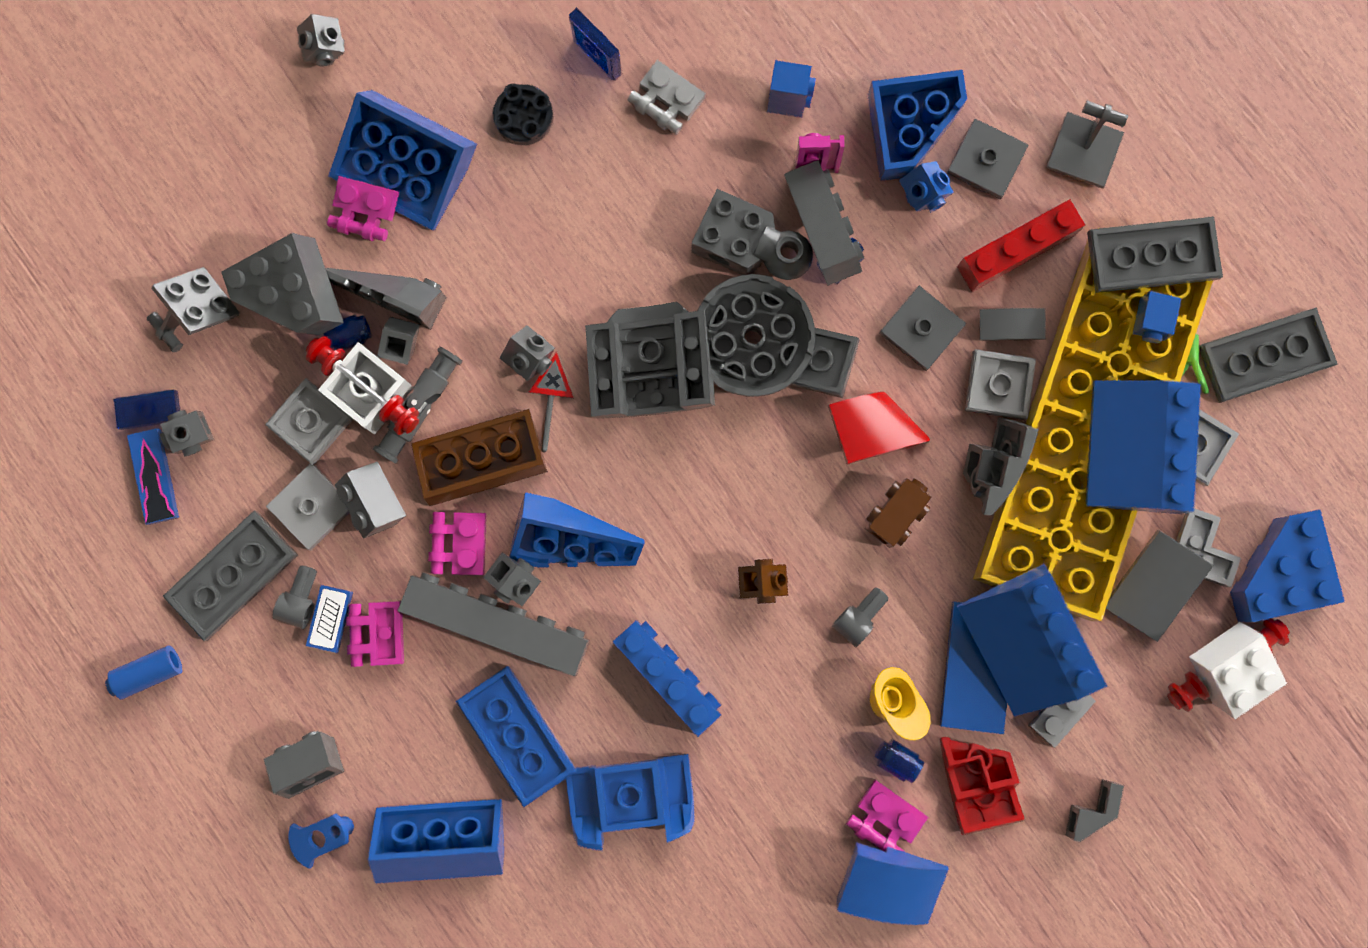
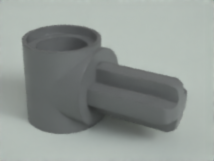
(295, 606)
(855, 622)

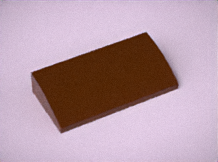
(478, 457)

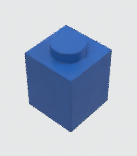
(1156, 317)

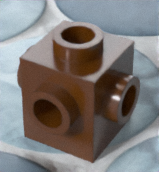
(763, 581)

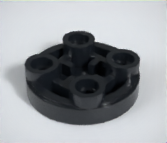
(523, 114)

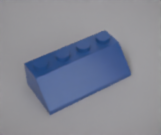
(437, 841)

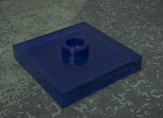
(595, 44)

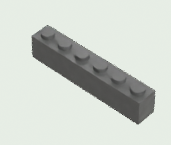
(494, 625)

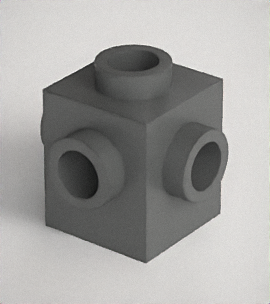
(320, 40)
(528, 353)
(196, 428)
(512, 579)

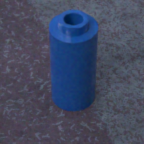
(143, 672)

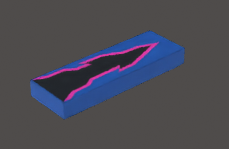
(153, 477)

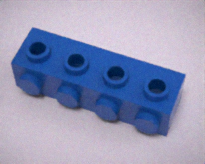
(667, 678)

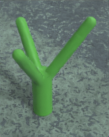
(1193, 360)

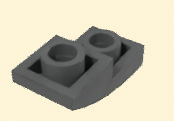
(1013, 324)

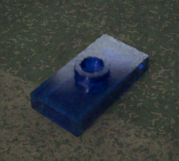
(145, 409)

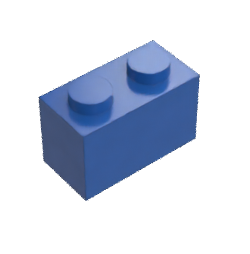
(790, 89)

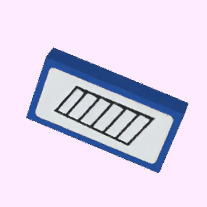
(329, 618)

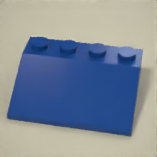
(403, 153)
(1143, 446)
(1032, 643)

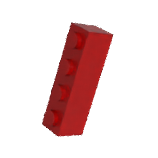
(1020, 245)

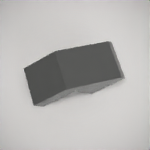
(1086, 821)

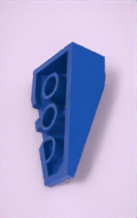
(560, 533)

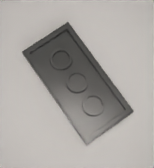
(1154, 254)
(1267, 355)
(230, 575)

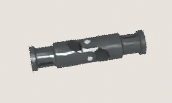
(426, 391)

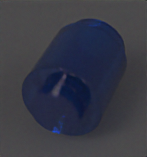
(349, 333)
(899, 760)

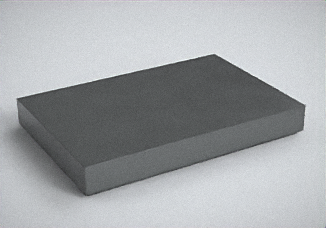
(1158, 585)

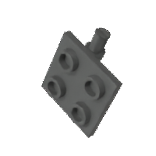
(1088, 147)
(192, 302)

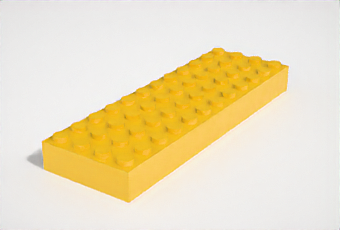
(1046, 510)

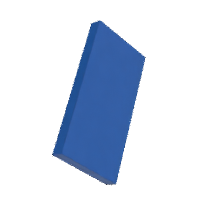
(969, 691)
(516, 736)

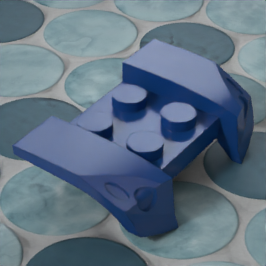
(631, 798)

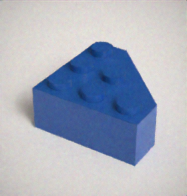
(912, 117)
(1288, 571)

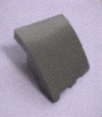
(998, 468)

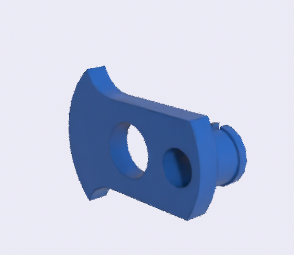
(336, 833)

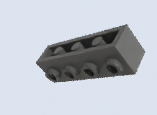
(823, 222)

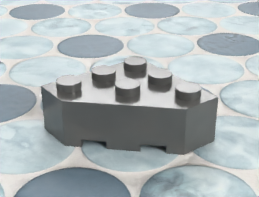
(286, 285)

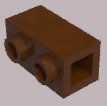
(905, 504)

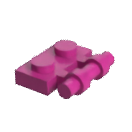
(365, 199)
(468, 543)
(385, 634)
(891, 811)

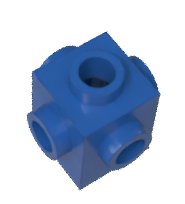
(926, 187)

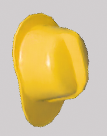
(900, 704)

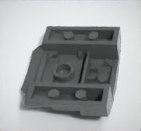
(649, 362)

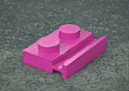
(820, 148)

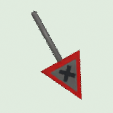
(553, 384)

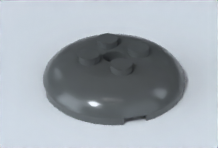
(775, 313)

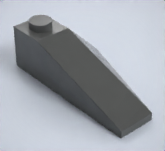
(399, 294)

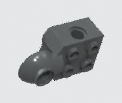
(745, 236)

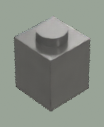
(398, 340)

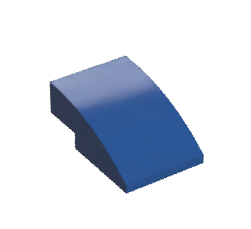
(890, 886)

